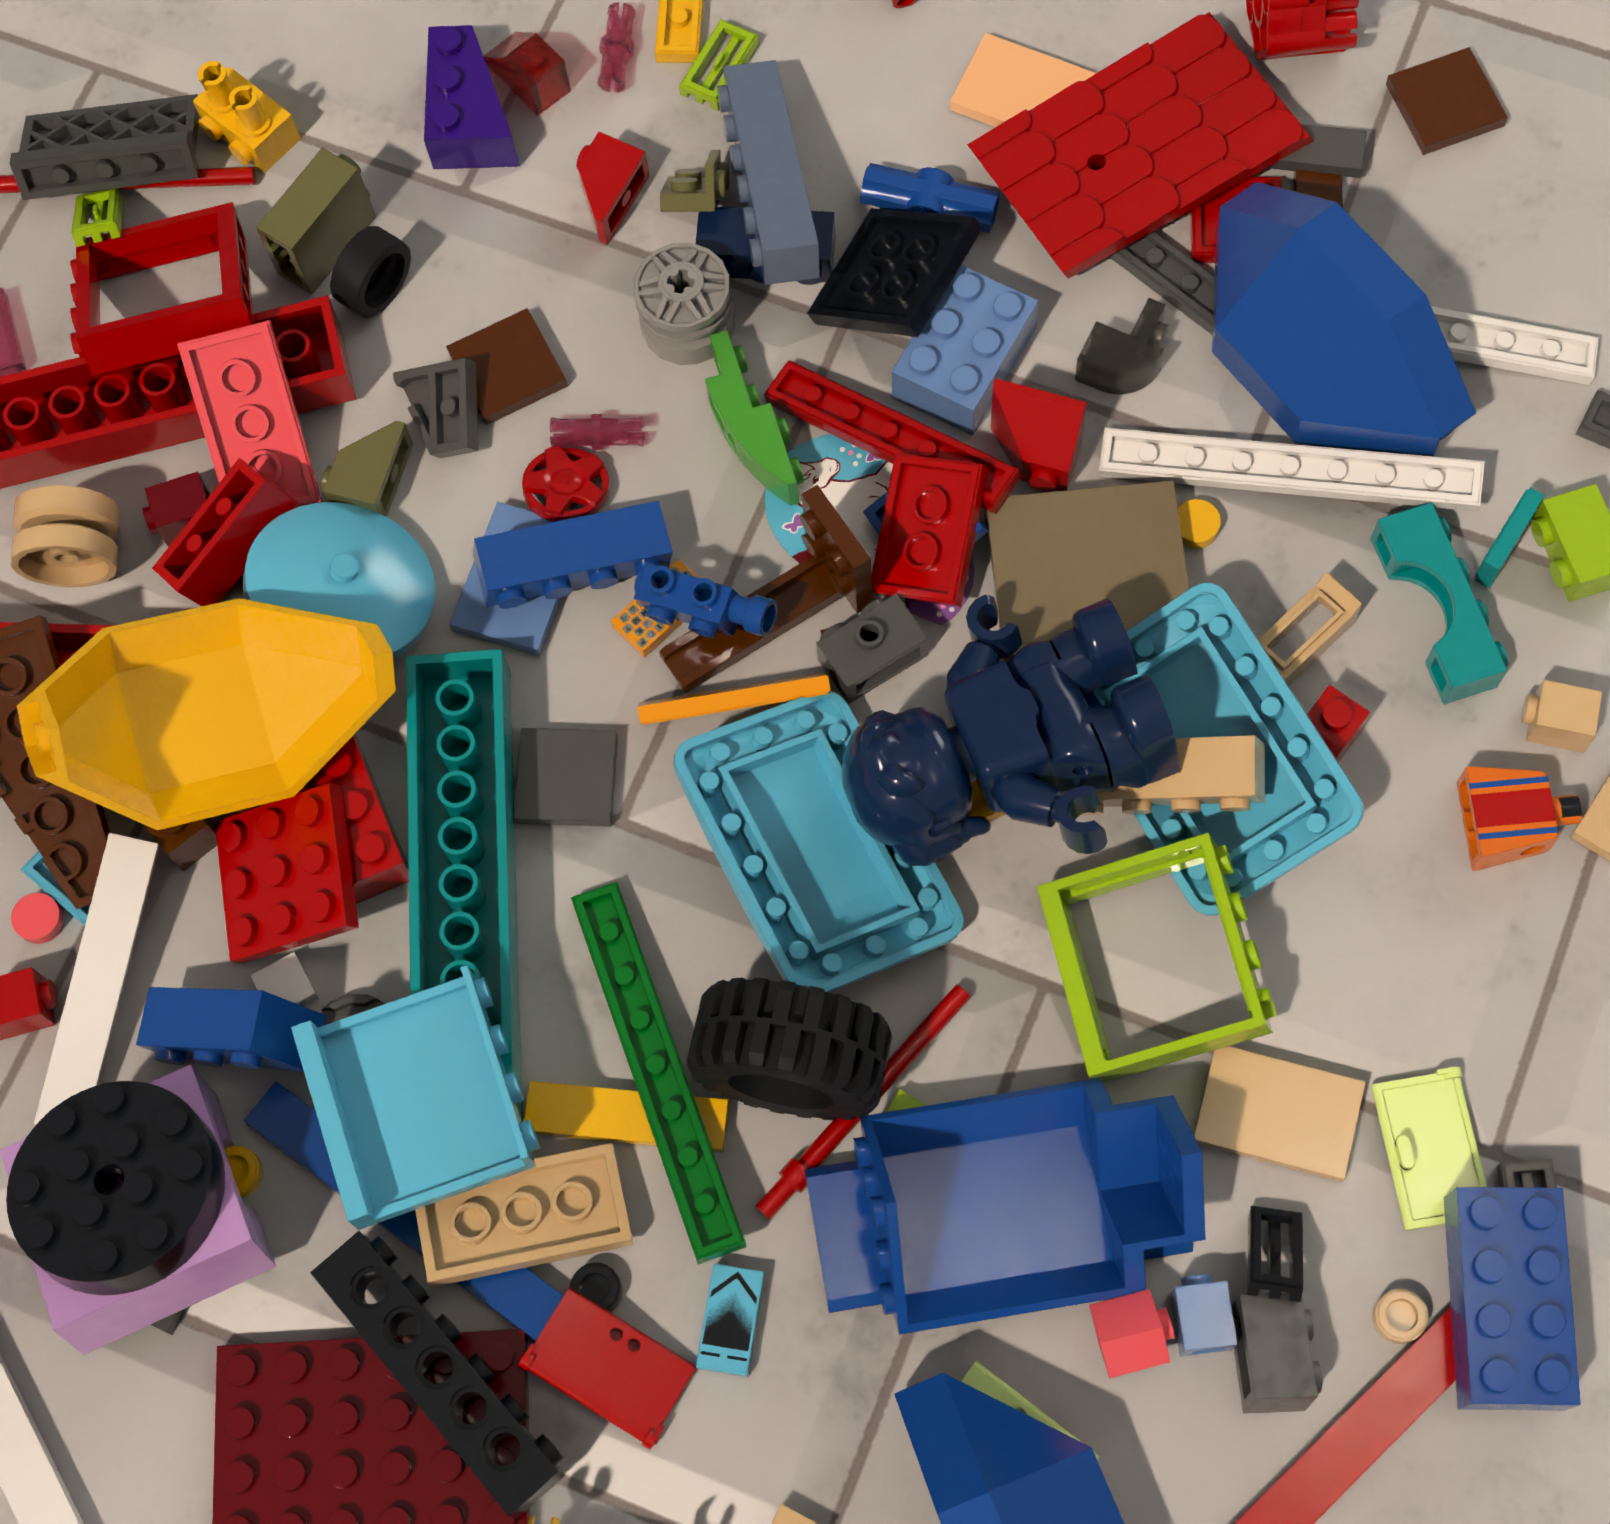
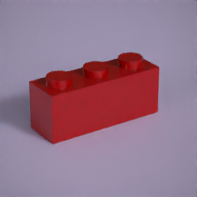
(216, 541)

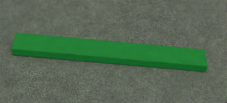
(658, 1074)

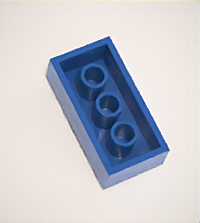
(1511, 1299)

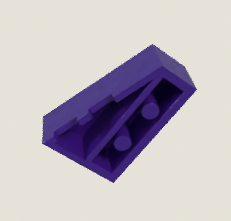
(461, 105)

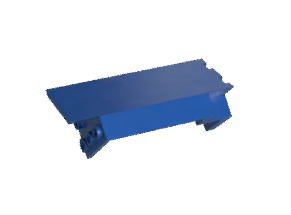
(1006, 1204)

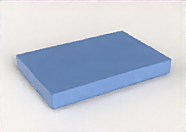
(516, 627)

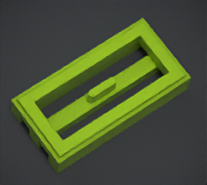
(704, 92)
(100, 223)

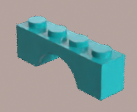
(1418, 550)

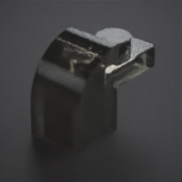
(1122, 361)

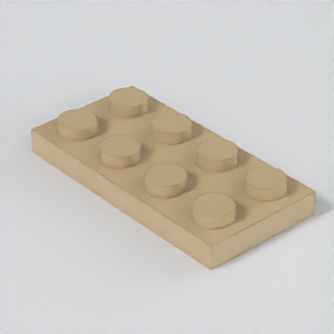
(532, 1218)

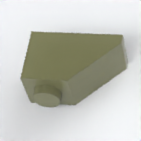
(369, 469)

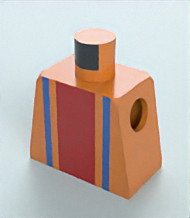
(1511, 814)

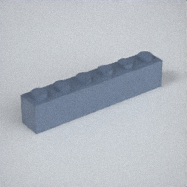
(770, 173)

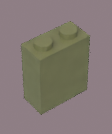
(316, 219)

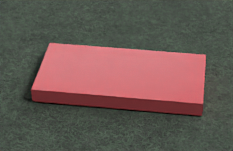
(249, 407)

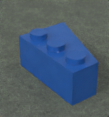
(223, 1027)

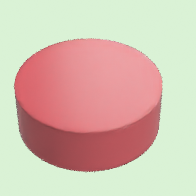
(37, 918)

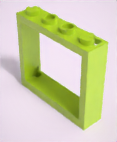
(1056, 902)

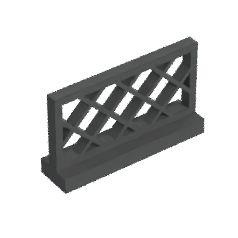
(97, 164)

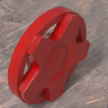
(565, 483)

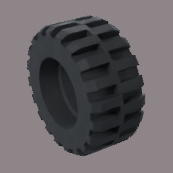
(790, 1048)

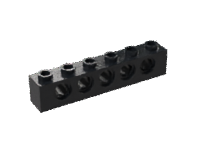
(345, 1279)

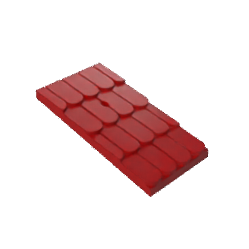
(1139, 144)

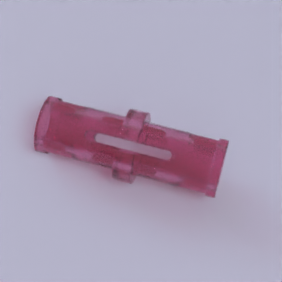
(616, 47)
(597, 432)

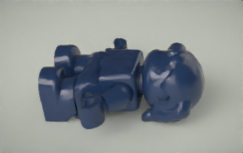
(1020, 731)

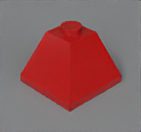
(1038, 432)

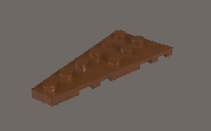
(61, 824)

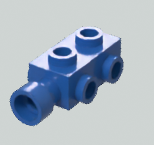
(704, 609)

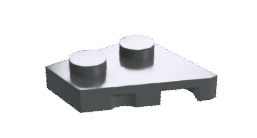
(443, 405)

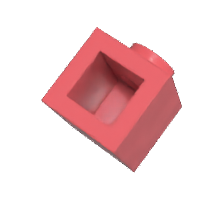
(1131, 1333)

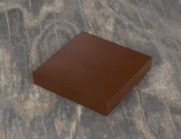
(1446, 100)
(511, 365)

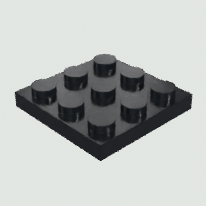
(895, 271)

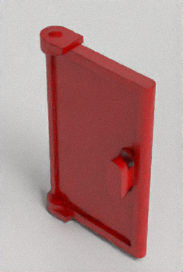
(606, 1369)

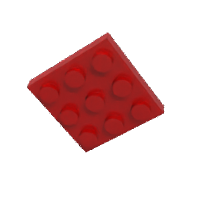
(286, 874)

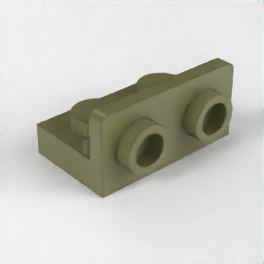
(693, 192)

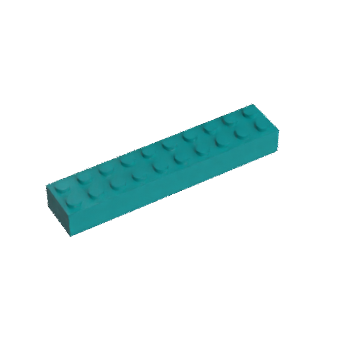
(463, 830)

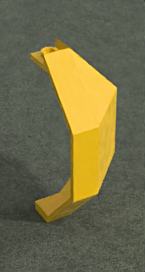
(205, 709)

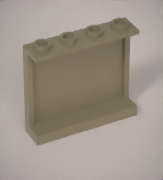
(1084, 547)

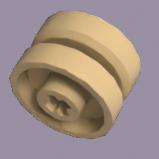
(65, 536)

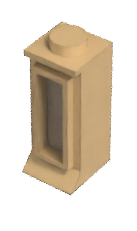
(1310, 627)

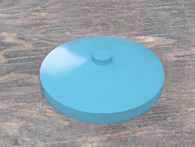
(344, 566)

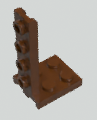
(834, 570)

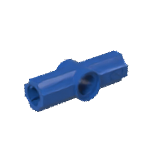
(927, 192)

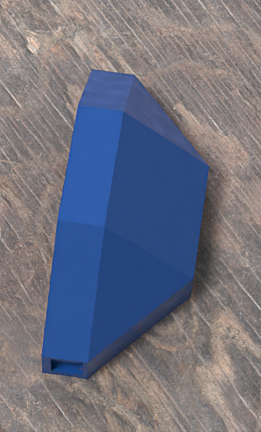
(1329, 328)
(998, 1463)

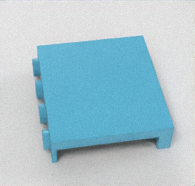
(416, 1100)

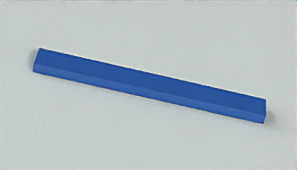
(295, 1130)

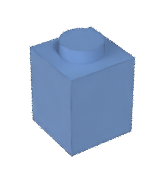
(1203, 1316)

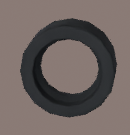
(370, 271)

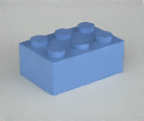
(963, 348)

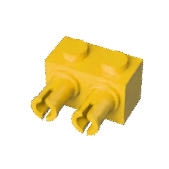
(243, 117)

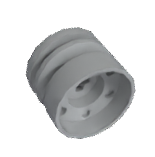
(683, 301)

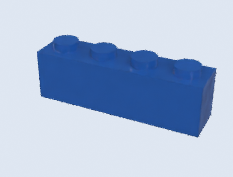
(570, 554)

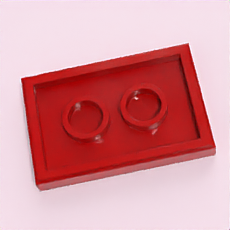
(928, 529)

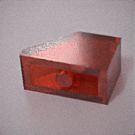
(530, 70)

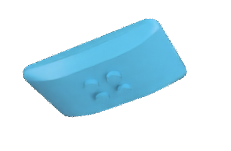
(1225, 684)
(801, 865)

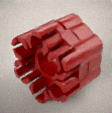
(1301, 27)

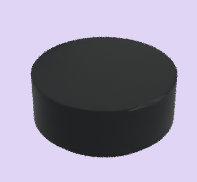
(598, 1284)

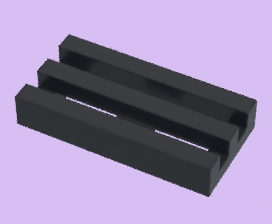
(1274, 1281)

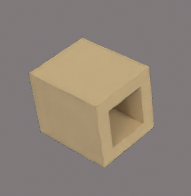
(1562, 715)

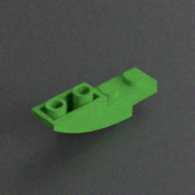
(751, 427)

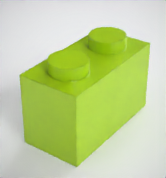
(1577, 541)

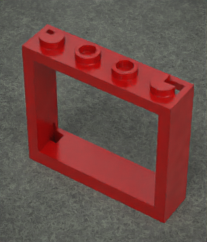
(158, 332)

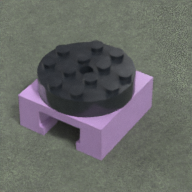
(160, 1238)

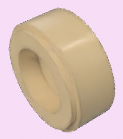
(1400, 1316)

